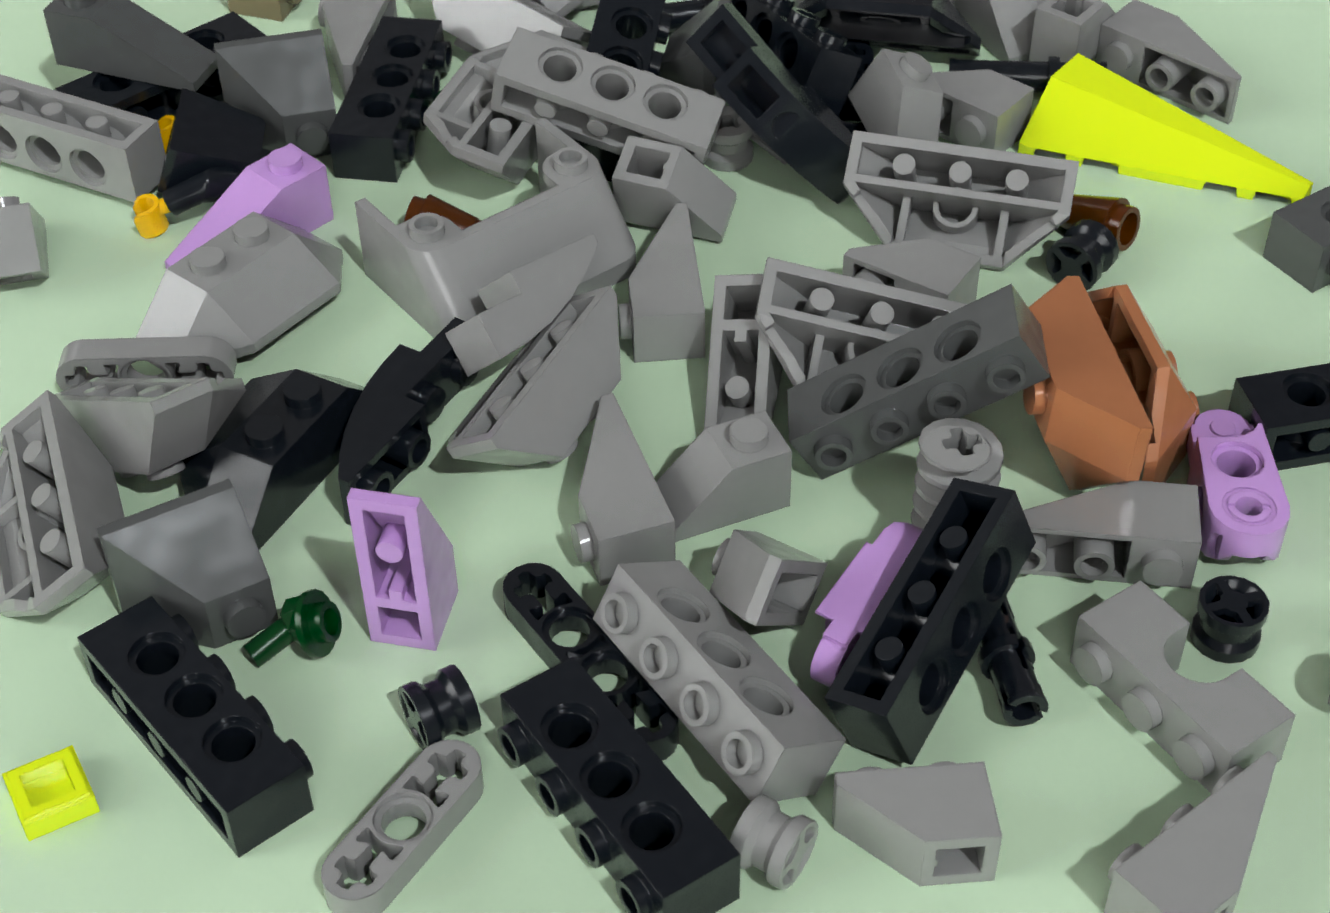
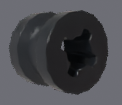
(1083, 251)
(1229, 619)
(440, 707)

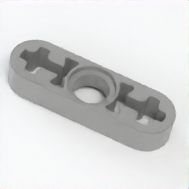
(103, 355)
(402, 859)

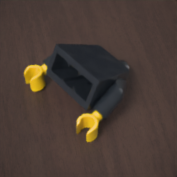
(204, 154)

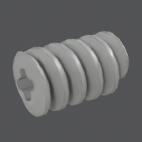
(950, 451)

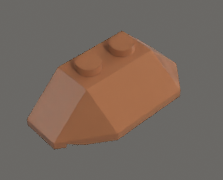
(1153, 377)
(1088, 402)

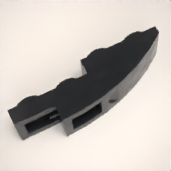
(772, 101)
(391, 416)

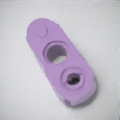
(1238, 487)
(857, 596)

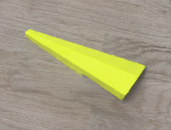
(1116, 122)

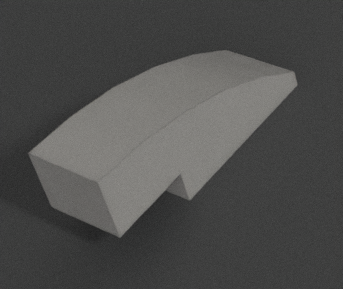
(521, 305)

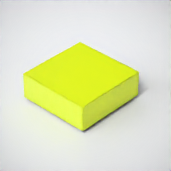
(50, 792)

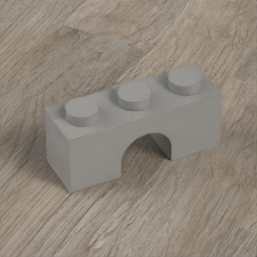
(1132, 653)

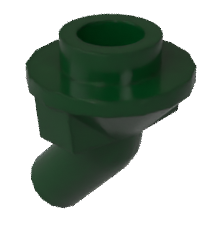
(306, 619)

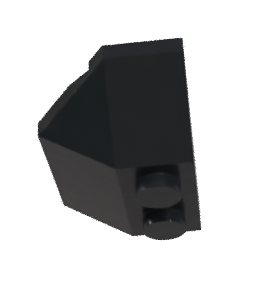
(899, 24)
(276, 445)

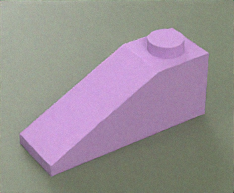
(280, 185)
(402, 568)

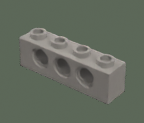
(600, 97)
(79, 140)
(718, 680)

